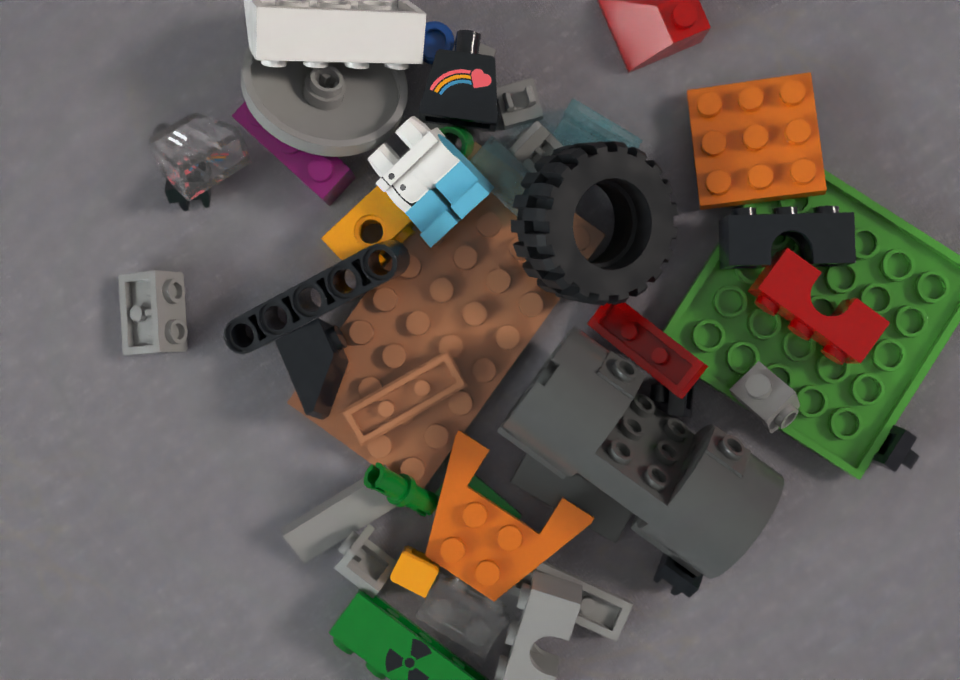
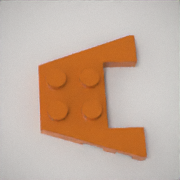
(482, 539)

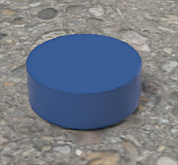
(436, 37)

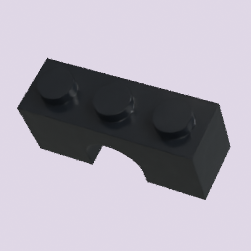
(822, 236)

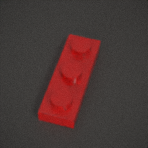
(648, 347)

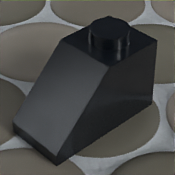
(315, 364)

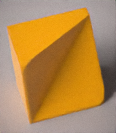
(415, 571)

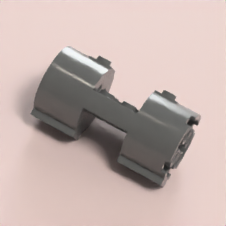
(691, 493)

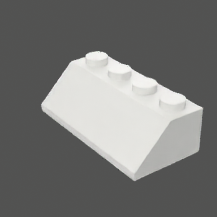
(336, 32)

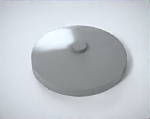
(328, 108)

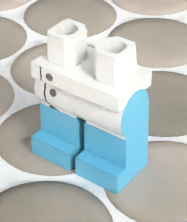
(431, 181)

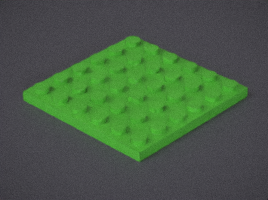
(846, 406)

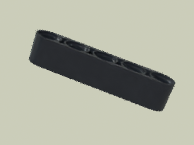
(298, 301)

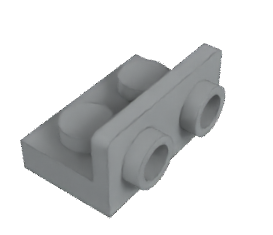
(153, 312)

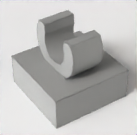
(519, 103)

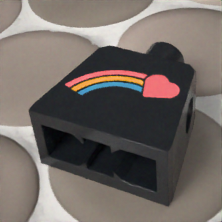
(461, 87)

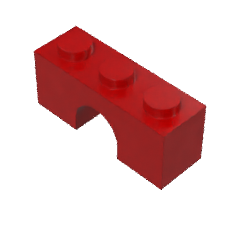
(786, 290)

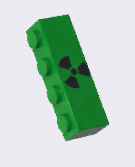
(395, 644)

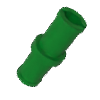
(400, 489)

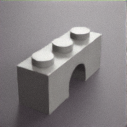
(548, 610)

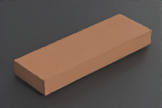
(404, 398)

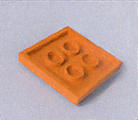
(756, 141)

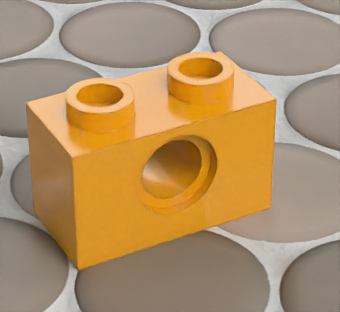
(375, 208)

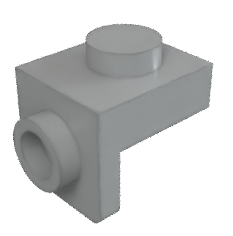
(534, 144)
(767, 397)
(365, 562)

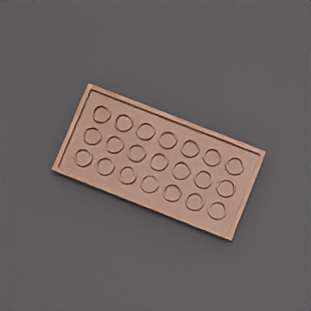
(453, 297)

